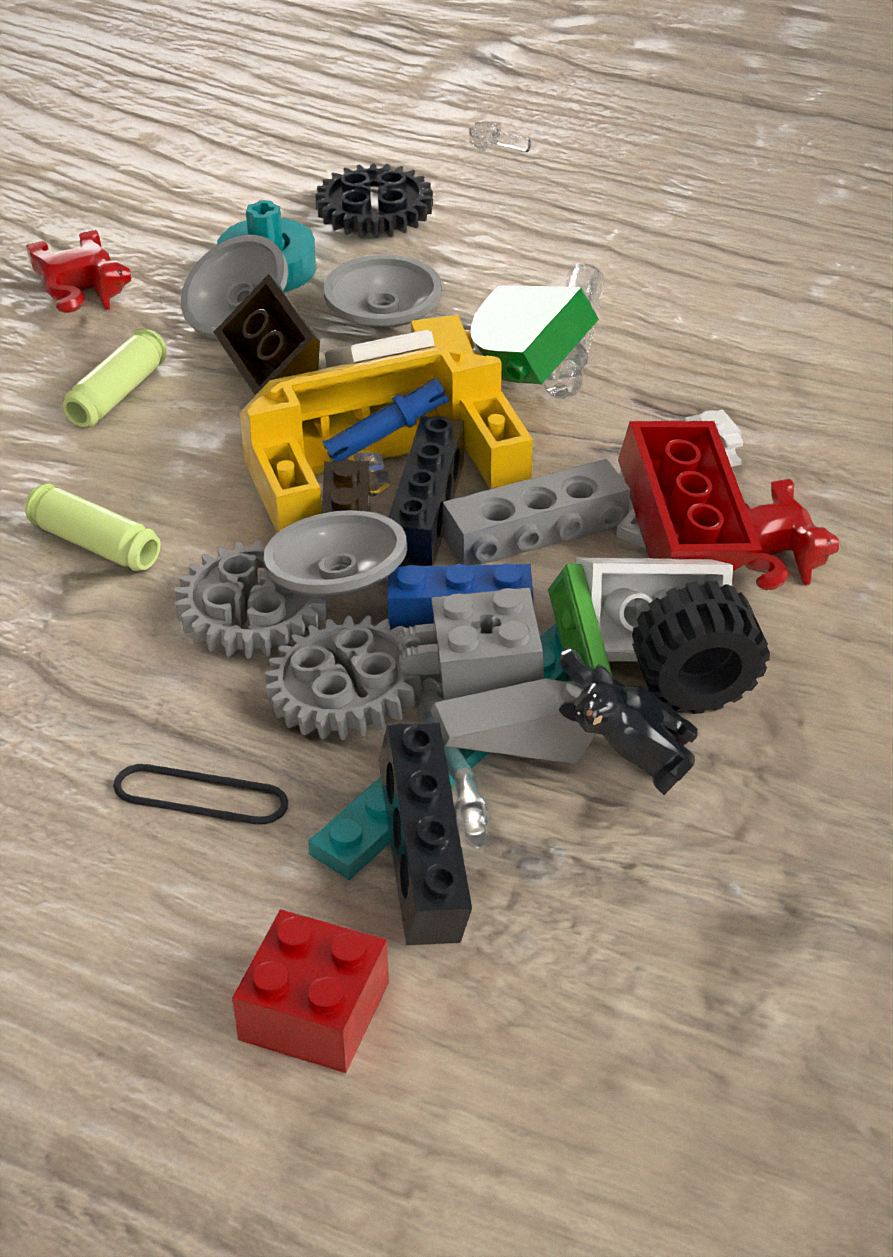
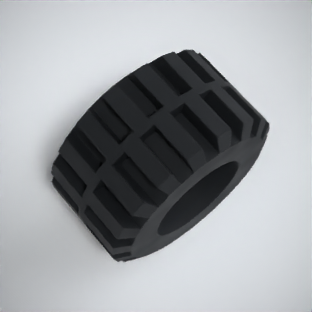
(700, 647)

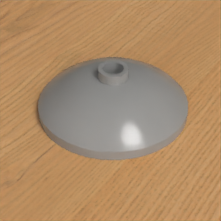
(227, 278)
(382, 290)
(335, 553)

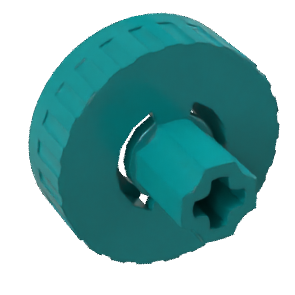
(290, 237)

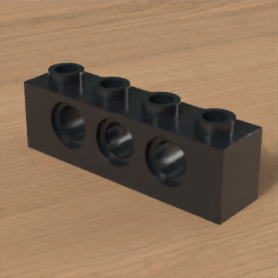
(426, 483)
(424, 834)

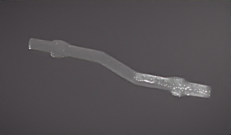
(470, 806)

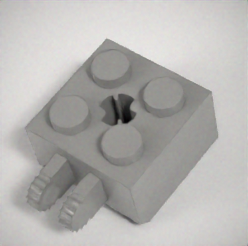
(476, 642)

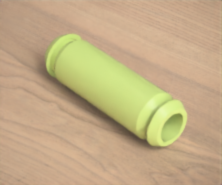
(114, 378)
(92, 527)

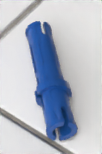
(386, 421)

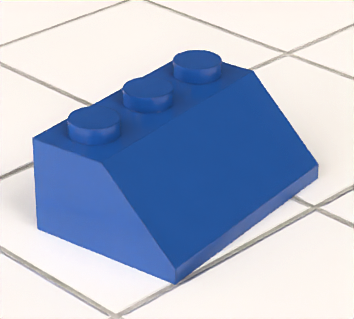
(414, 586)

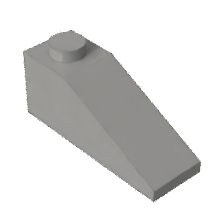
(516, 721)

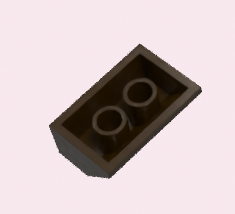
(268, 337)

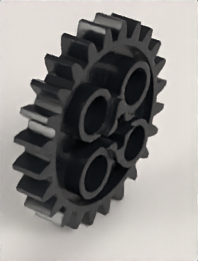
(347, 200)

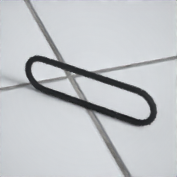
(201, 810)

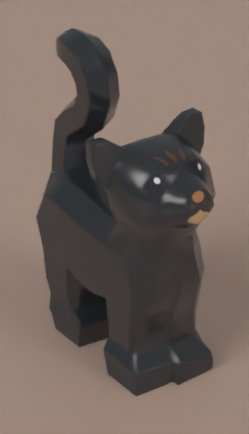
(631, 722)

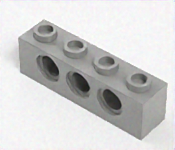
(535, 513)

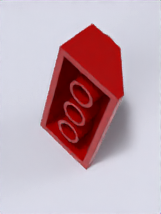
(686, 493)

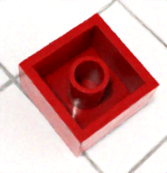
(311, 990)

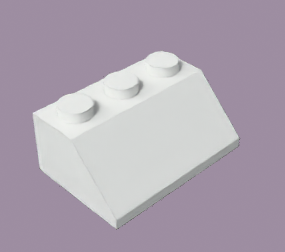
(627, 585)

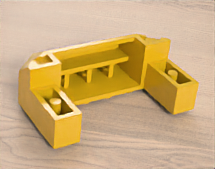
(297, 412)

